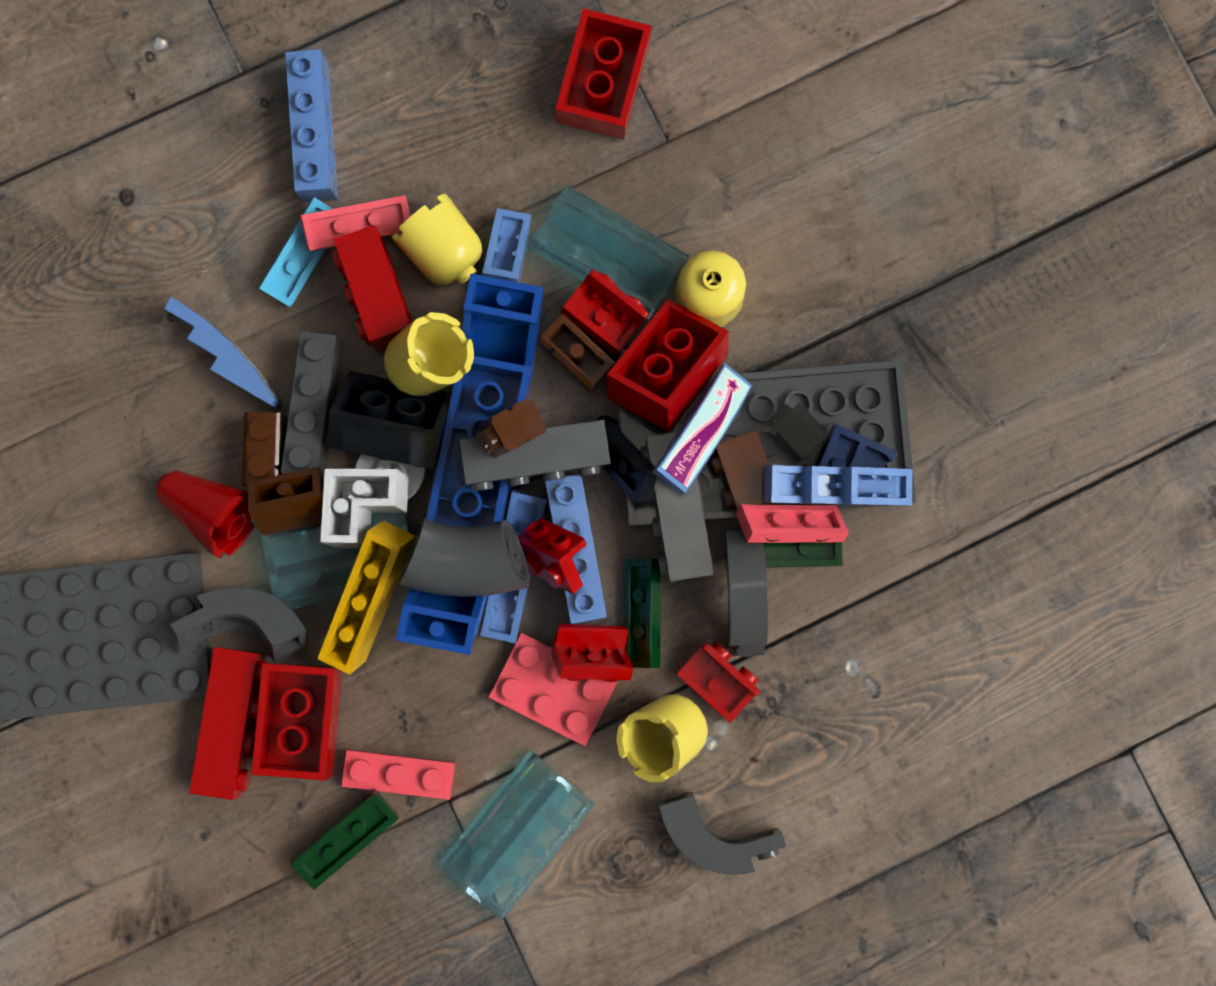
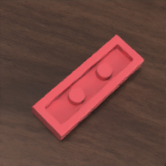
(324, 226)
(791, 523)
(398, 774)

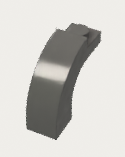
(746, 595)
(241, 611)
(709, 850)

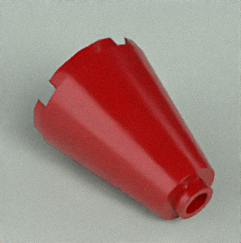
(208, 510)

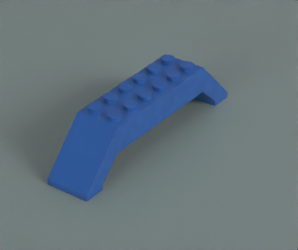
(504, 331)

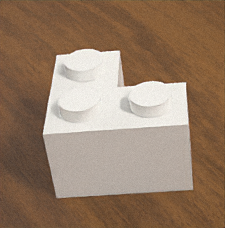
(351, 499)

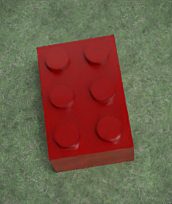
(603, 73)
(372, 286)
(667, 365)
(297, 721)

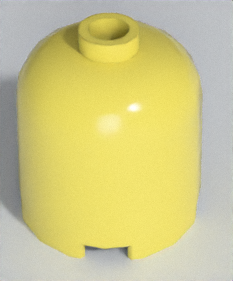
(440, 243)
(714, 303)
(428, 355)
(662, 737)

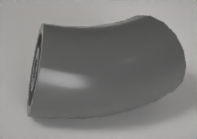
(465, 560)

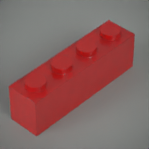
(227, 724)

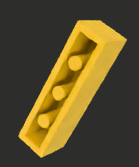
(366, 597)

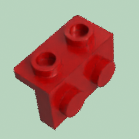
(605, 311)
(550, 554)
(591, 652)
(718, 680)

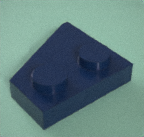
(850, 449)

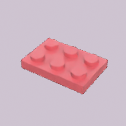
(536, 691)

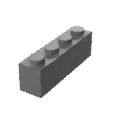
(311, 401)
(550, 454)
(678, 522)

